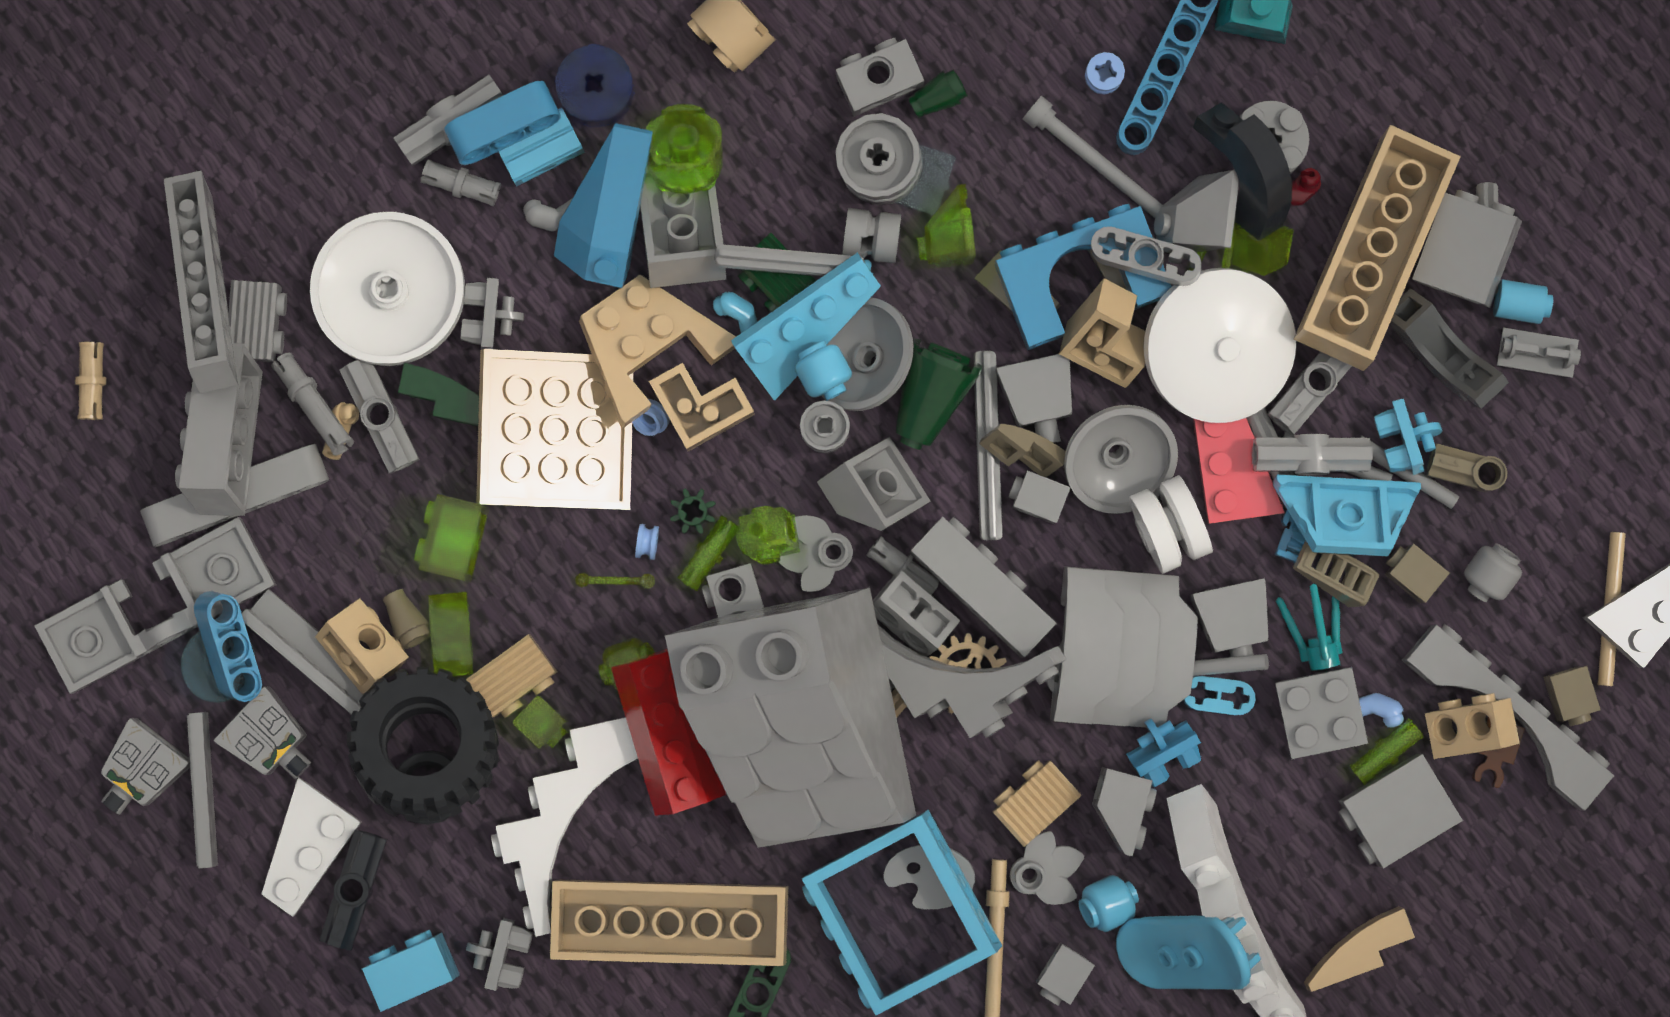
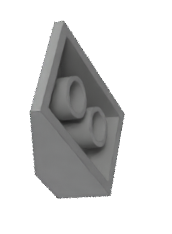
(680, 235)

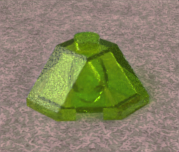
(949, 233)

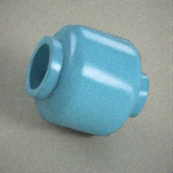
(823, 370)
(1108, 903)

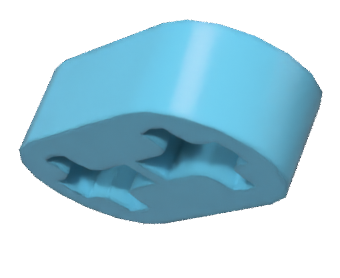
(1217, 705)

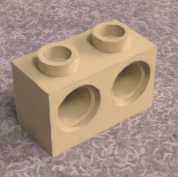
(1472, 729)

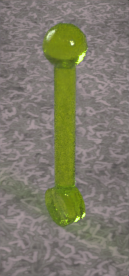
(646, 581)

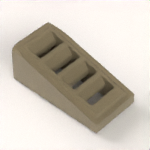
(1357, 582)

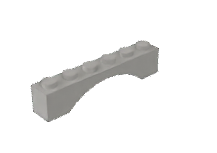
(1568, 767)

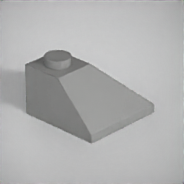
(1201, 213)
(874, 487)

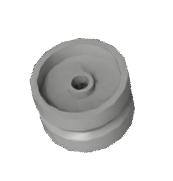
(877, 136)

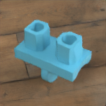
(1398, 421)

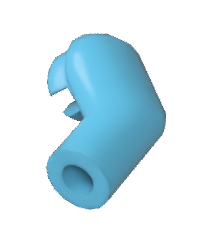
(737, 308)

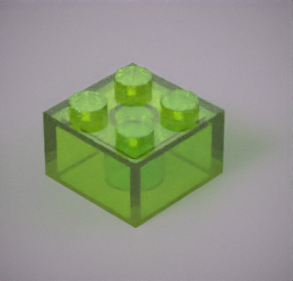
(452, 537)

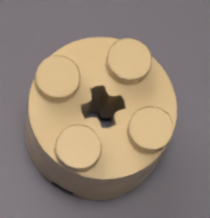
(734, 31)

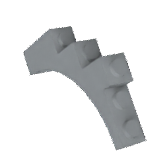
(973, 694)

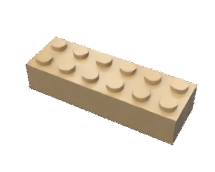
(1377, 248)
(669, 922)

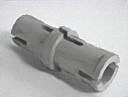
(460, 182)

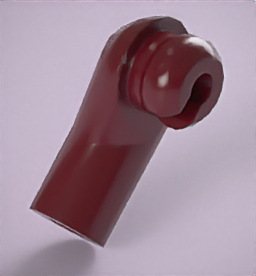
(1305, 186)

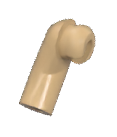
(347, 415)

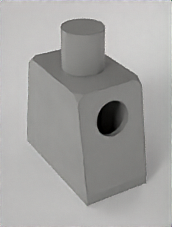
(1038, 393)
(1233, 616)

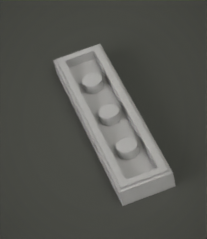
(202, 790)

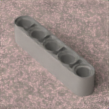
(267, 484)

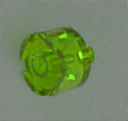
(685, 149)

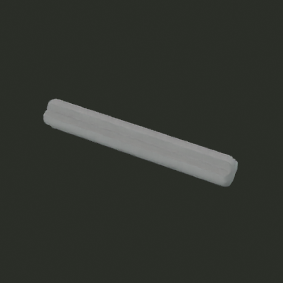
(777, 260)

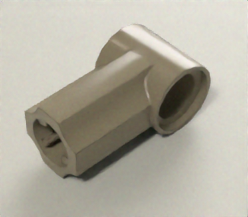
(1463, 467)

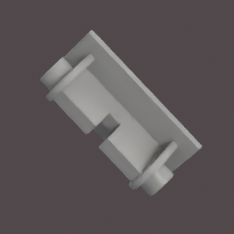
(1538, 352)

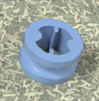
(647, 542)

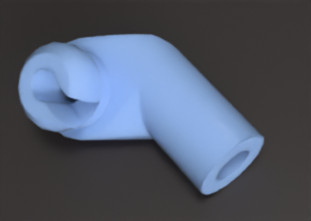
(1384, 707)

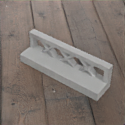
(297, 643)

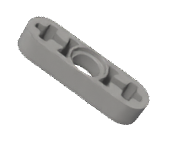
(1138, 241)

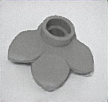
(812, 561)
(1052, 868)

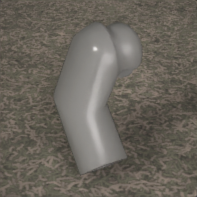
(544, 216)

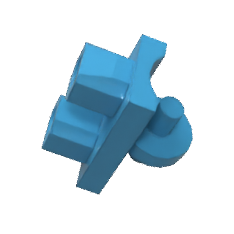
(1161, 746)

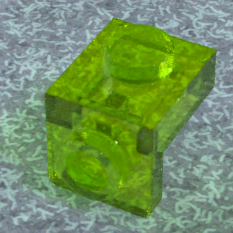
(541, 723)

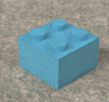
(411, 971)

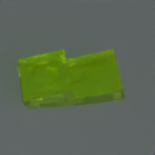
(451, 633)

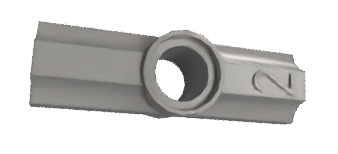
(428, 133)
(1301, 398)
(390, 436)
(1311, 454)

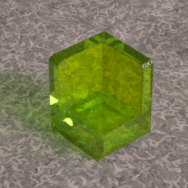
(1263, 255)

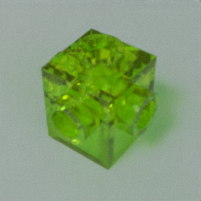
(768, 534)

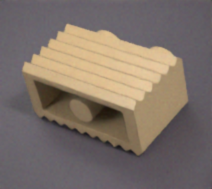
(513, 676)
(1035, 802)

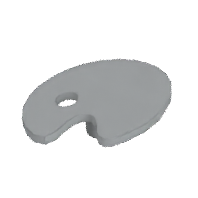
(930, 890)

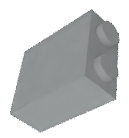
(1467, 248)
(1398, 811)

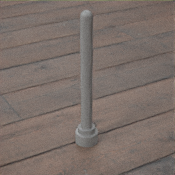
(1044, 117)

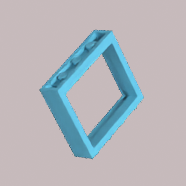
(955, 886)

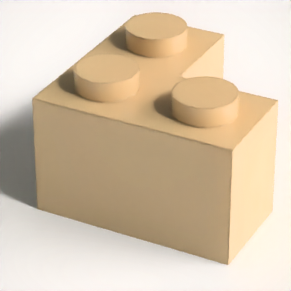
(1103, 336)
(698, 416)

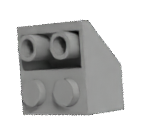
(1121, 806)

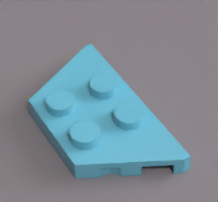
(1347, 512)

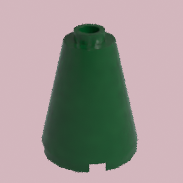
(932, 392)

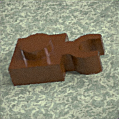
(1494, 759)

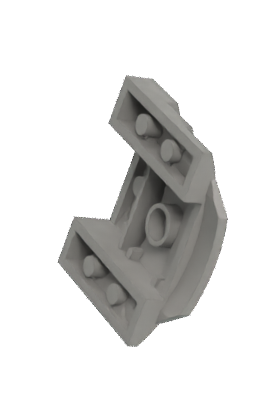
(1124, 648)

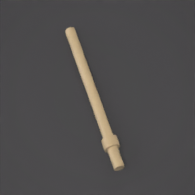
(997, 899)

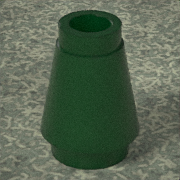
(938, 94)

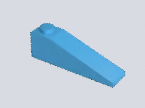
(603, 216)

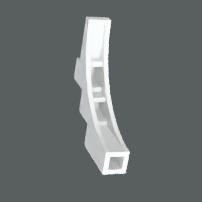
(536, 840)
(1210, 868)

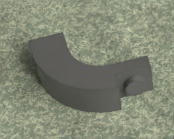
(1443, 352)

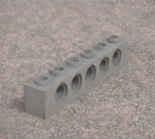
(200, 282)

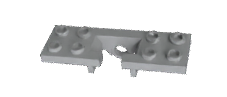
(96, 635)

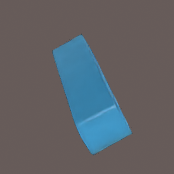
(1159, 84)

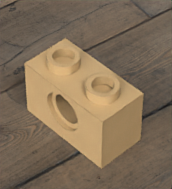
(362, 666)

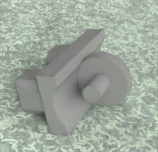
(486, 296)
(508, 937)

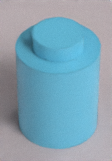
(1522, 302)

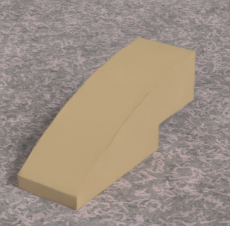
(1360, 949)

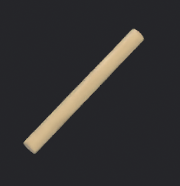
(1612, 589)

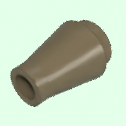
(406, 620)

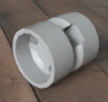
(883, 230)
(824, 426)

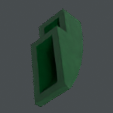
(451, 399)

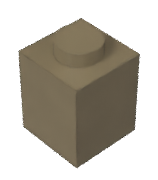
(1415, 572)
(1572, 695)

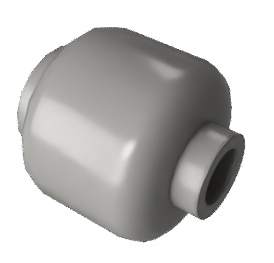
(1493, 572)

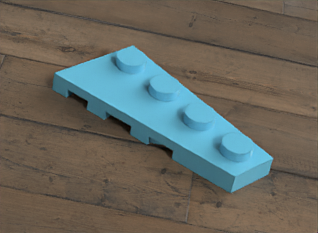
(803, 321)

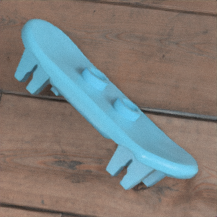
(1185, 952)

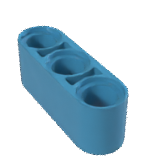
(502, 122)
(214, 634)

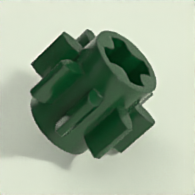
(696, 522)

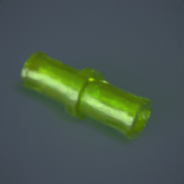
(708, 553)
(1386, 751)

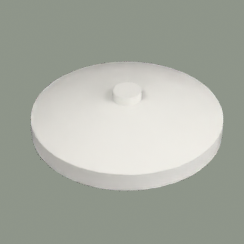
(387, 288)
(1220, 346)

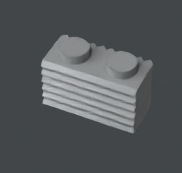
(255, 317)

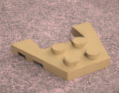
(637, 327)

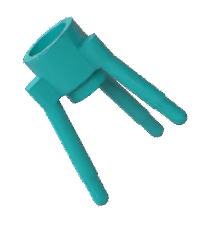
(1324, 649)

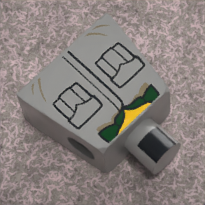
(266, 736)
(141, 766)

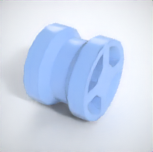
(1101, 80)

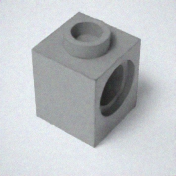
(1039, 496)
(1064, 975)

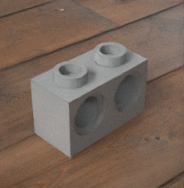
(749, 598)
(913, 614)

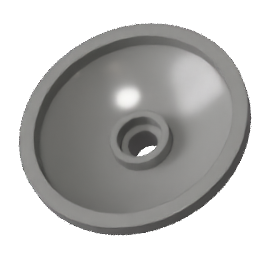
(874, 331)
(1142, 462)

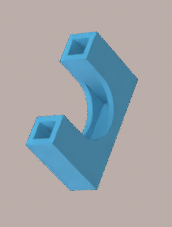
(1027, 272)

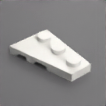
(307, 846)

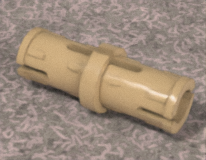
(90, 380)

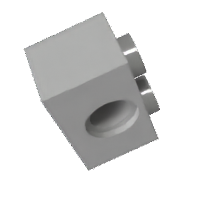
(864, 94)

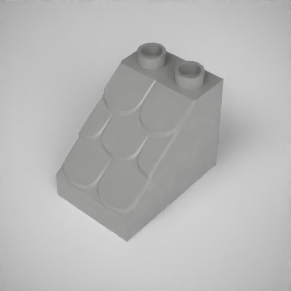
(797, 716)

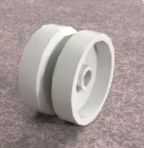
(1165, 526)

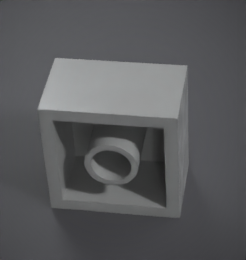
(1321, 712)

